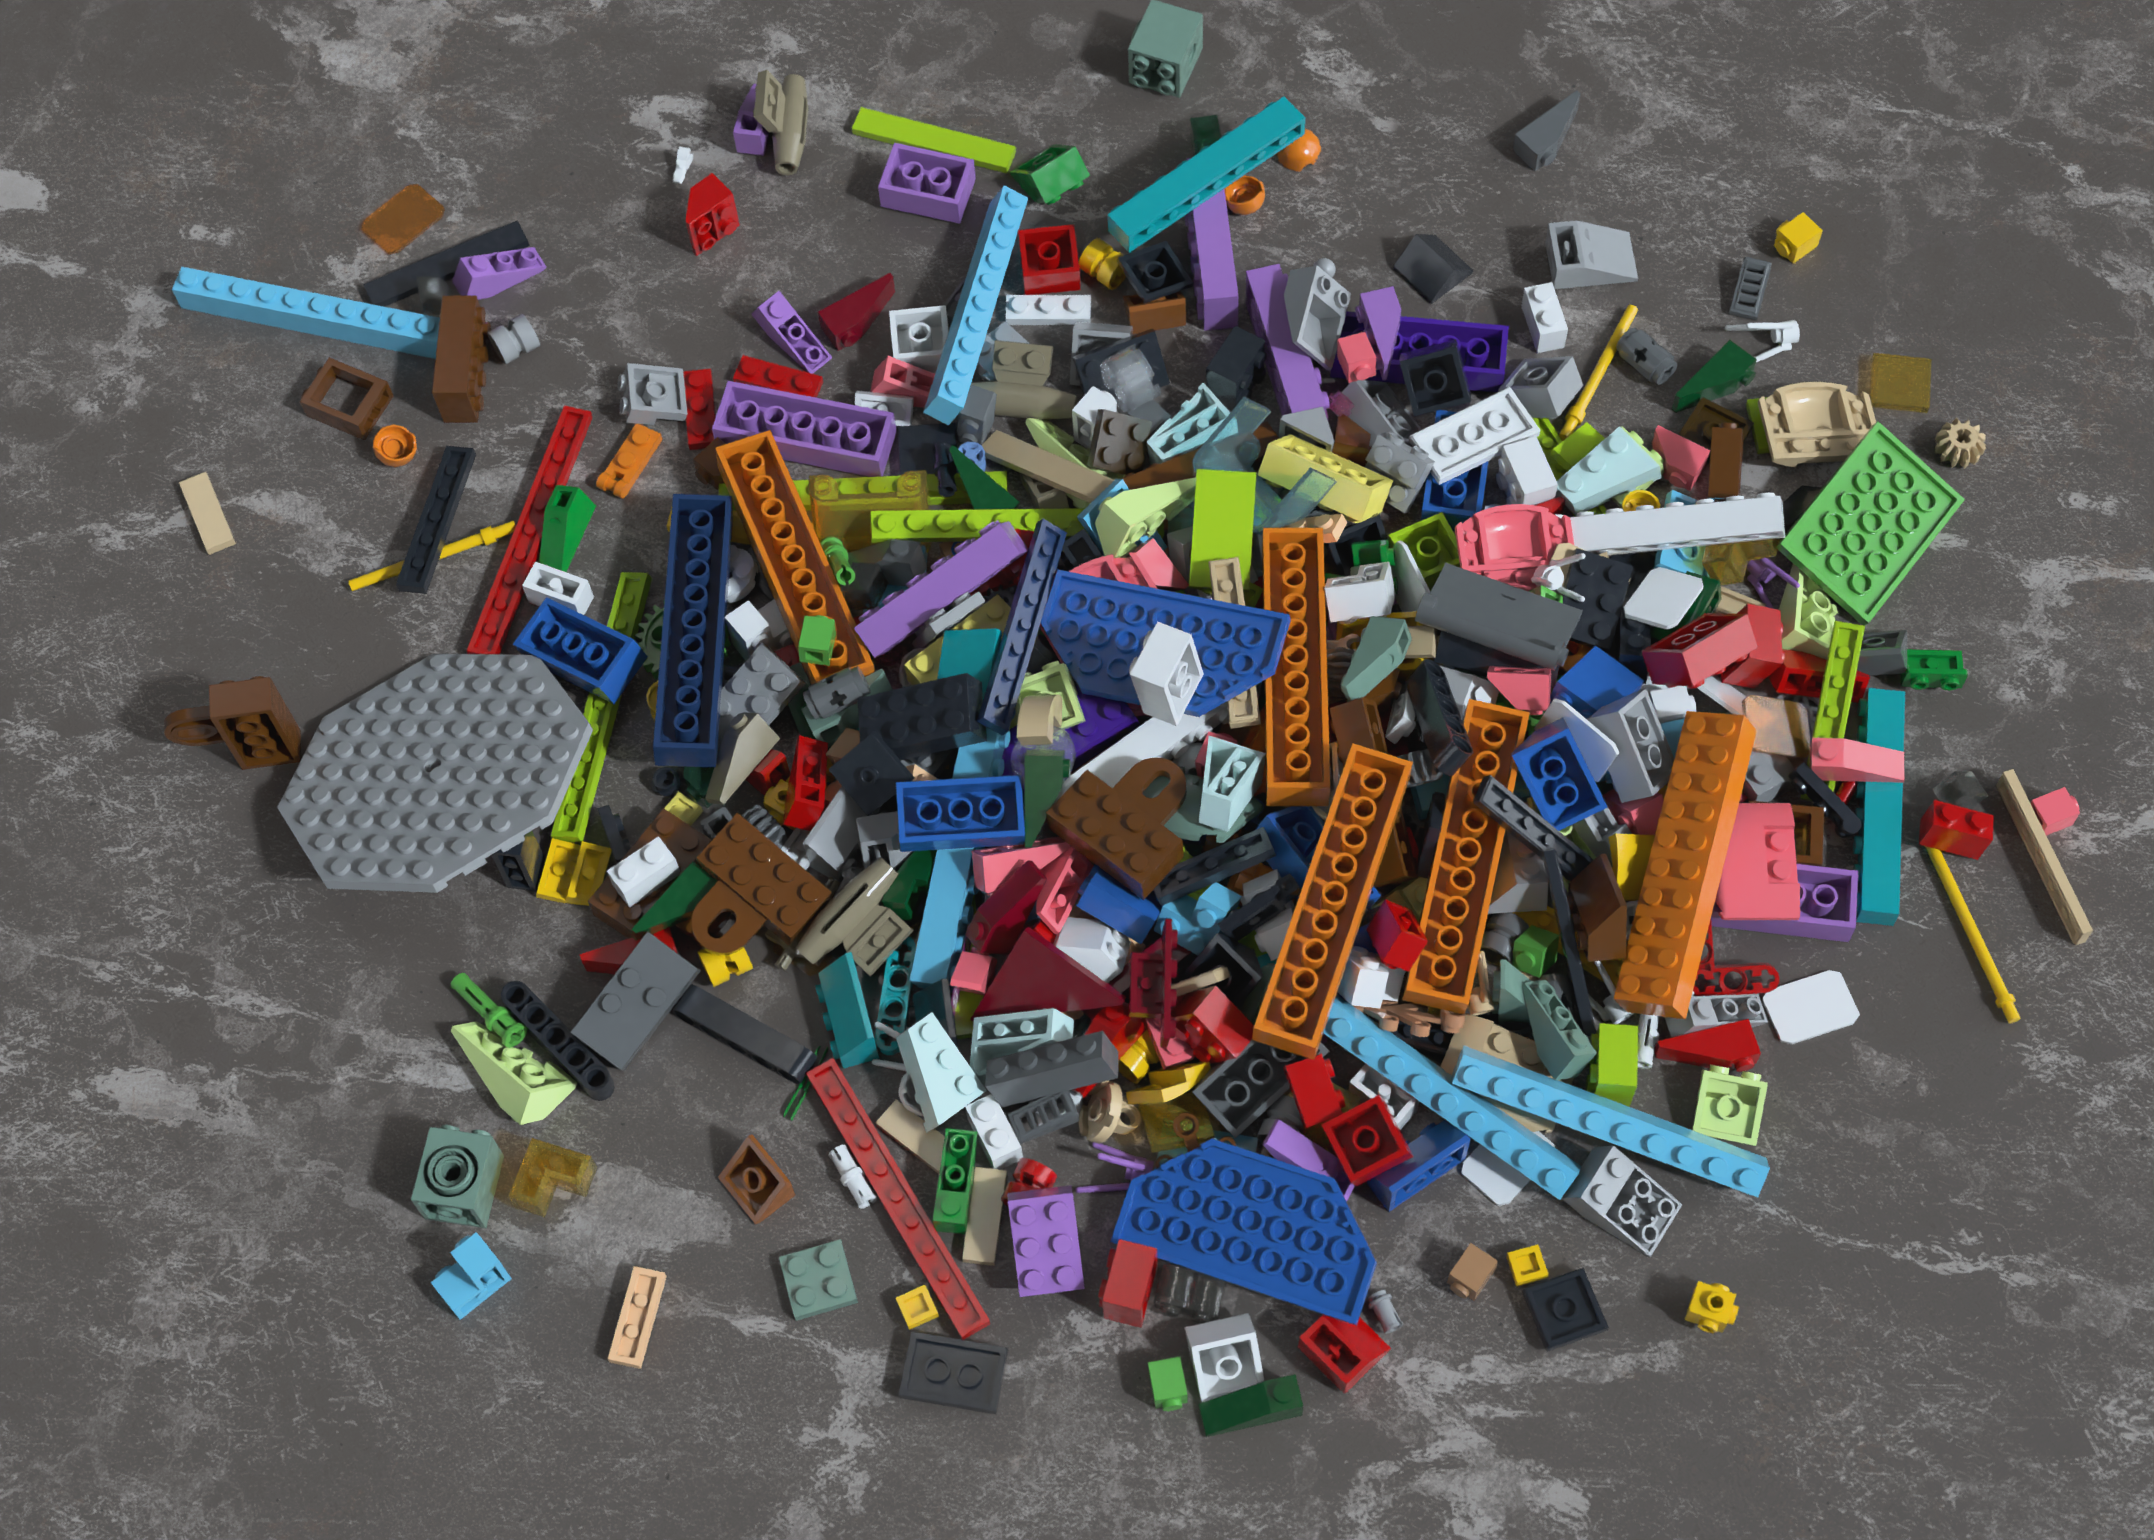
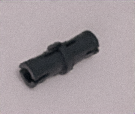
(944, 469)

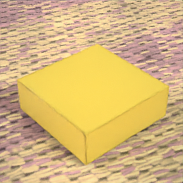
(684, 808)

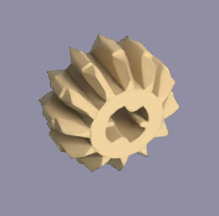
(1960, 443)

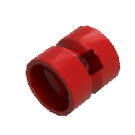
(1029, 1176)

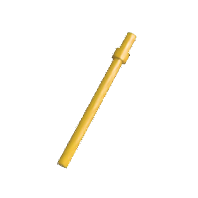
(1577, 412)
(487, 535)

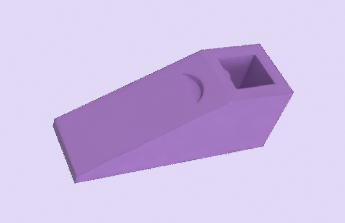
(748, 133)
(496, 272)
(1381, 318)
(791, 333)
(1296, 1149)

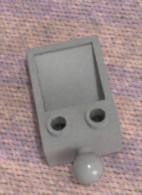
(1316, 310)

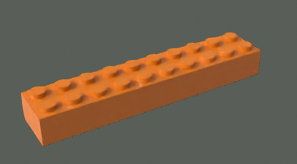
(789, 548)
(1299, 689)
(1465, 863)
(1685, 865)
(1332, 902)

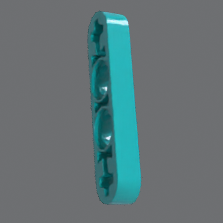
(892, 994)

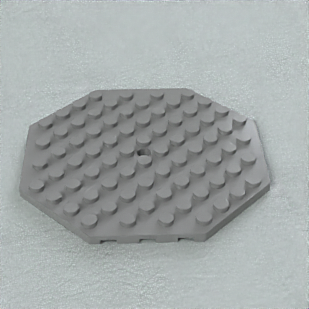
(386, 823)

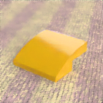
(1629, 860)
(573, 872)
(1168, 1083)

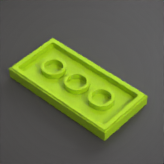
(1222, 523)

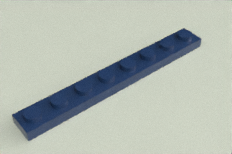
(1022, 627)

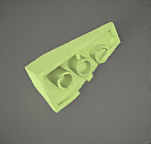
(1061, 444)
(1140, 512)
(1806, 616)
(515, 1079)

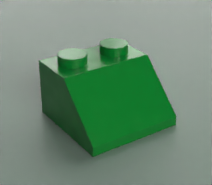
(1051, 173)

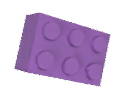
(927, 183)
(1045, 1241)

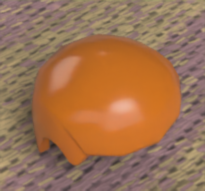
(1300, 152)
(1245, 195)
(394, 445)

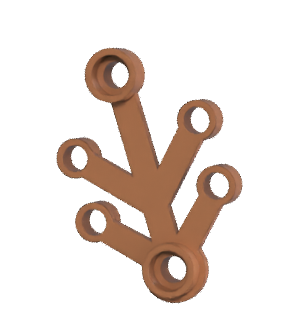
(1413, 1015)

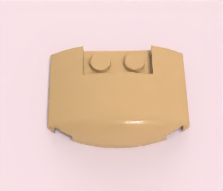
(1814, 422)
(1505, 1045)

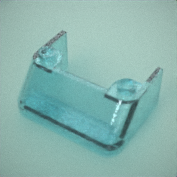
(1236, 449)

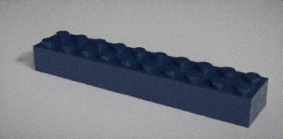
(693, 631)

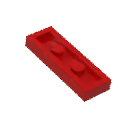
(777, 377)
(700, 407)

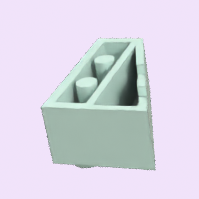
(1188, 428)
(1605, 472)
(1229, 782)
(1014, 1033)
(938, 1071)

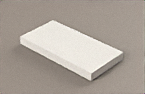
(1475, 434)

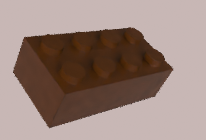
(461, 359)

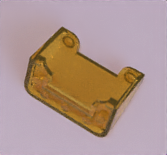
(849, 514)

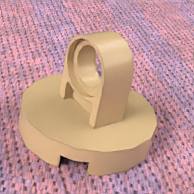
(1103, 1113)

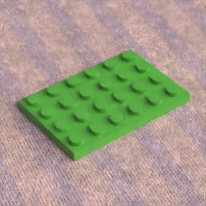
(1870, 523)

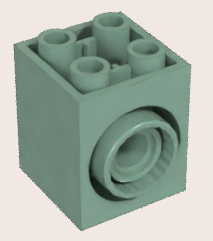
(1165, 48)
(458, 1176)

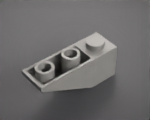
(1718, 1010)

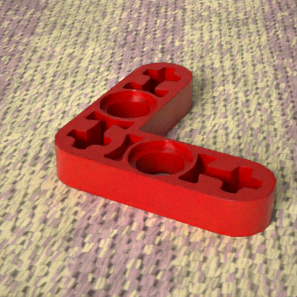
(1708, 967)

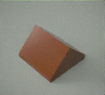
(1156, 314)
(756, 1181)

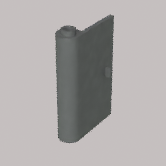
(1499, 616)

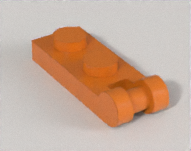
(629, 461)

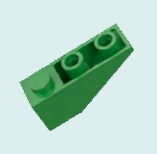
(564, 526)
(955, 1181)

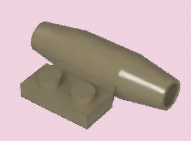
(785, 113)
(1019, 387)
(858, 921)

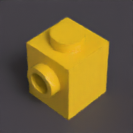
(1797, 237)

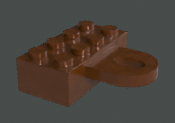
(244, 716)
(1123, 827)
(685, 845)
(755, 885)

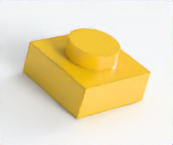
(1527, 1265)
(917, 1307)

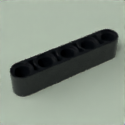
(1438, 717)
(744, 1034)
(564, 1052)

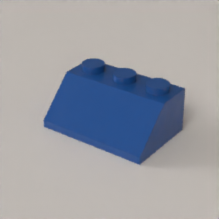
(1558, 776)
(1434, 1154)

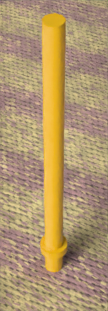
(2004, 999)

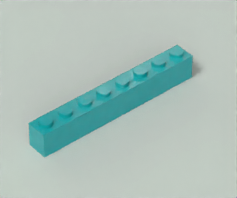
(1205, 174)
(1879, 813)

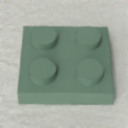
(818, 1280)

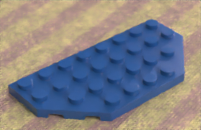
(1103, 624)
(1253, 1227)

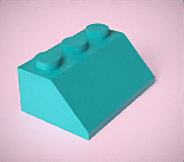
(846, 1013)

